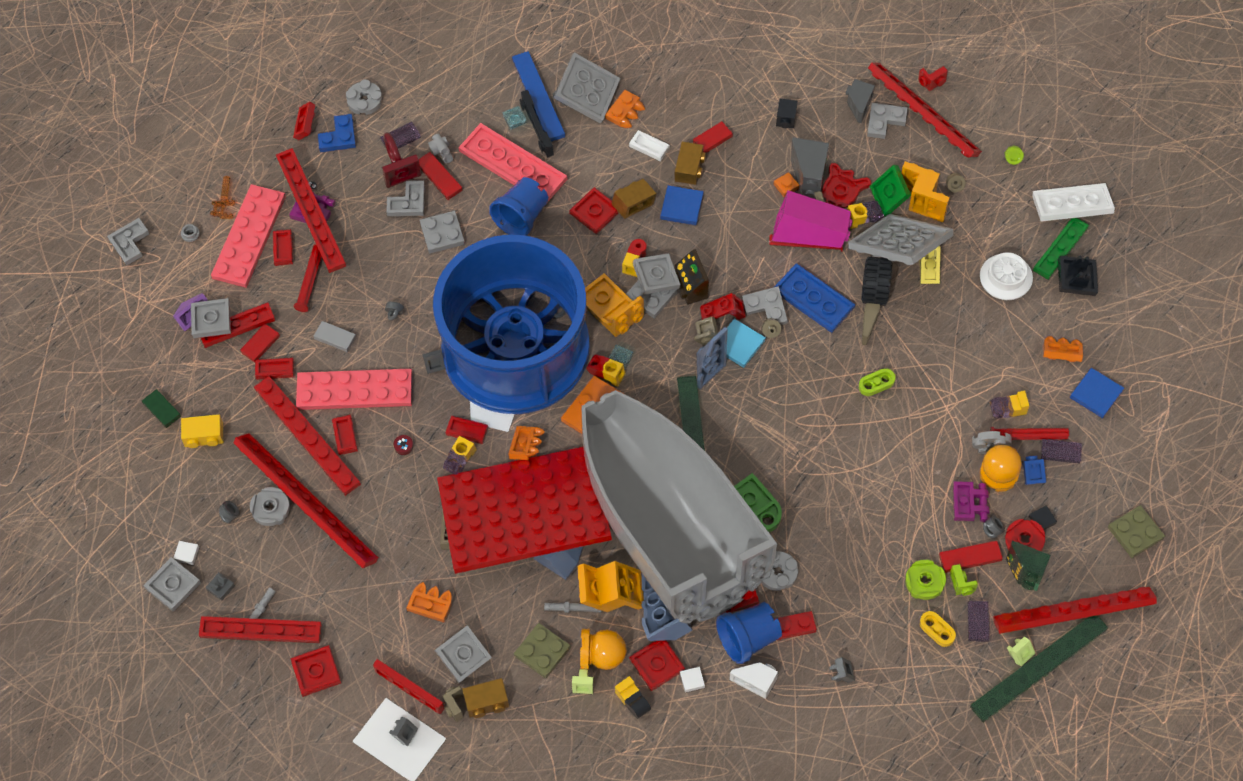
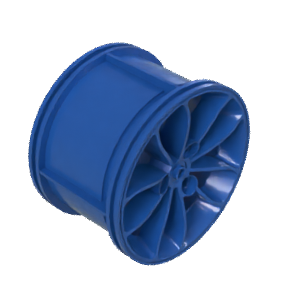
(527, 377)

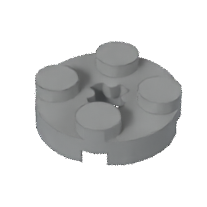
(360, 89)
(990, 439)
(277, 514)
(782, 580)

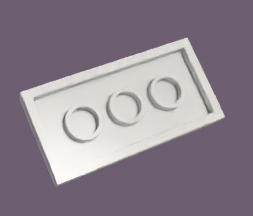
(1073, 202)

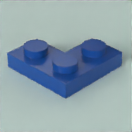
(341, 138)

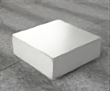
(186, 552)
(692, 679)

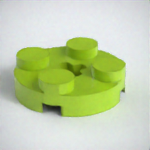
(931, 571)

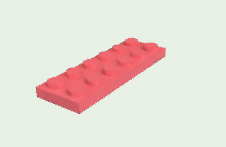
(510, 160)
(248, 236)
(354, 389)

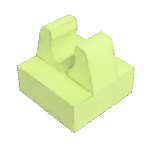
(1021, 651)
(582, 683)

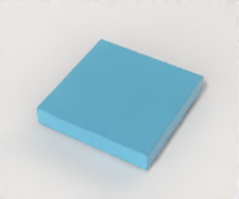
(742, 343)

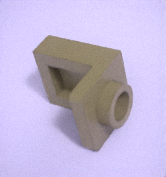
(705, 330)
(451, 707)

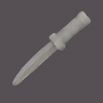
(566, 607)
(260, 608)

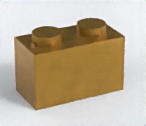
(689, 163)
(633, 198)
(485, 698)

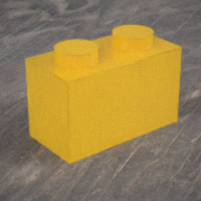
(202, 431)

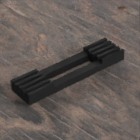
(544, 141)

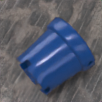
(519, 207)
(747, 631)

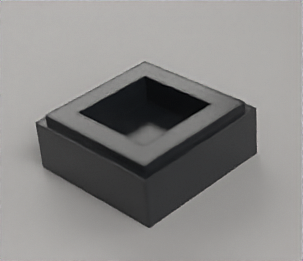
(1043, 517)

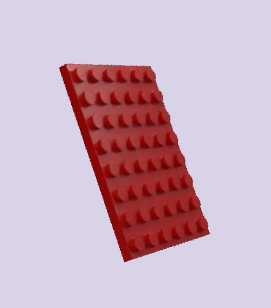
(521, 510)

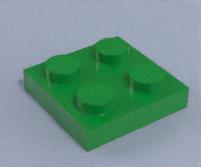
(890, 190)

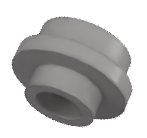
(190, 228)

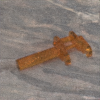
(224, 201)

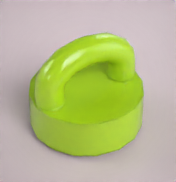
(1014, 155)

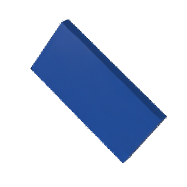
(814, 298)

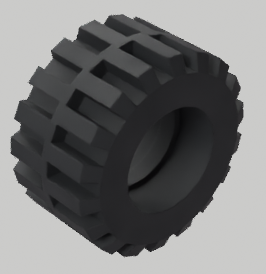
(876, 281)

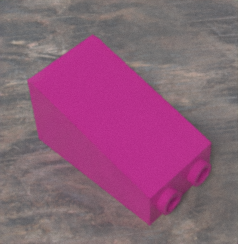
(811, 222)

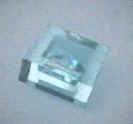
(514, 117)
(621, 355)

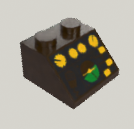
(692, 278)

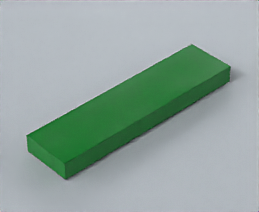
(1060, 247)

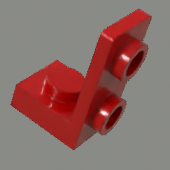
(724, 306)

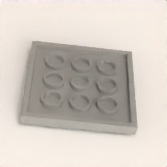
(900, 239)

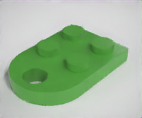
(760, 501)

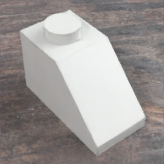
(755, 677)

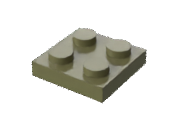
(1136, 531)
(542, 650)

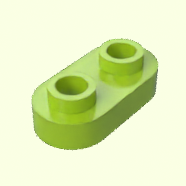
(875, 381)

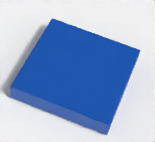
(681, 205)
(1097, 392)

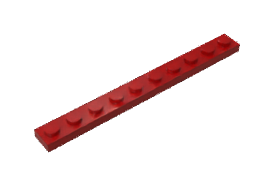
(306, 500)

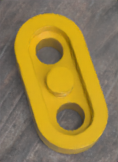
(938, 629)

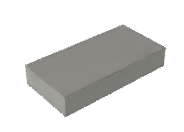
(334, 336)

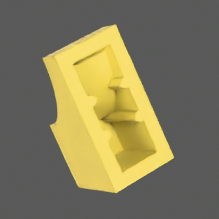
(930, 267)

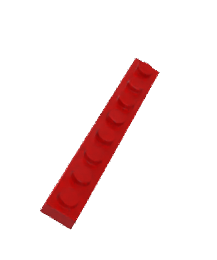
(929, 114)
(310, 210)
(307, 436)
(1074, 609)

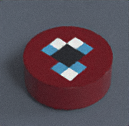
(403, 445)

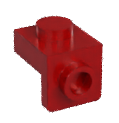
(933, 80)

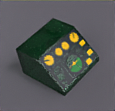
(1027, 565)

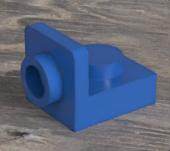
(1034, 470)

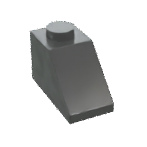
(859, 98)

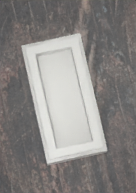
(649, 145)

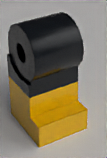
(632, 697)

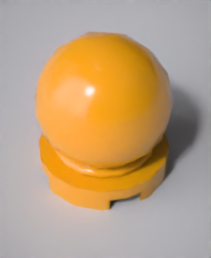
(1001, 467)
(603, 649)

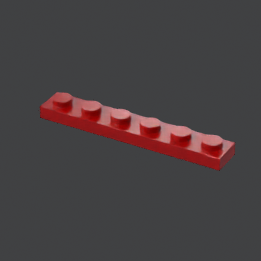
(260, 629)

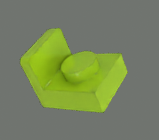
(960, 582)

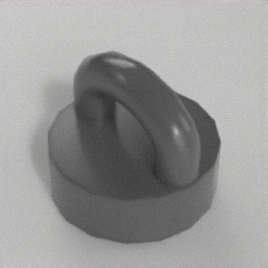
(394, 309)
(228, 511)
(994, 525)

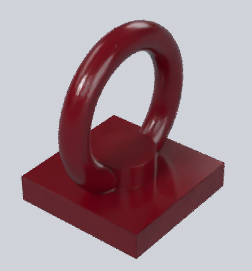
(400, 169)

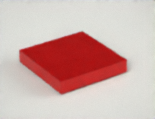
(594, 210)
(656, 664)
(315, 670)

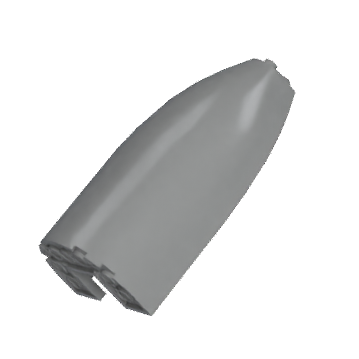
(673, 509)

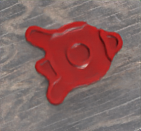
(841, 188)

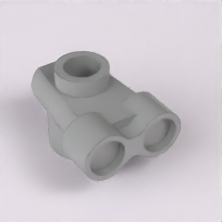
(440, 145)

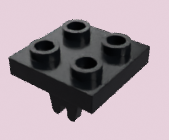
(1077, 275)

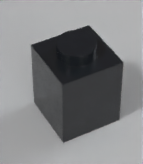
(786, 113)

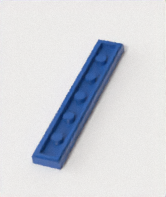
(542, 104)

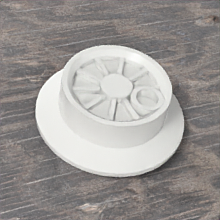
(1006, 276)

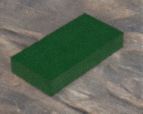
(161, 408)

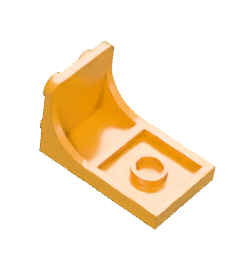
(612, 305)

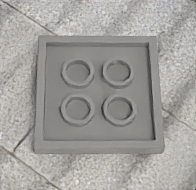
(587, 88)

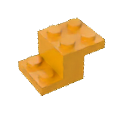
(924, 197)
(610, 586)

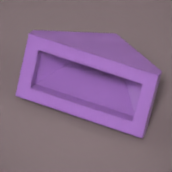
(183, 313)

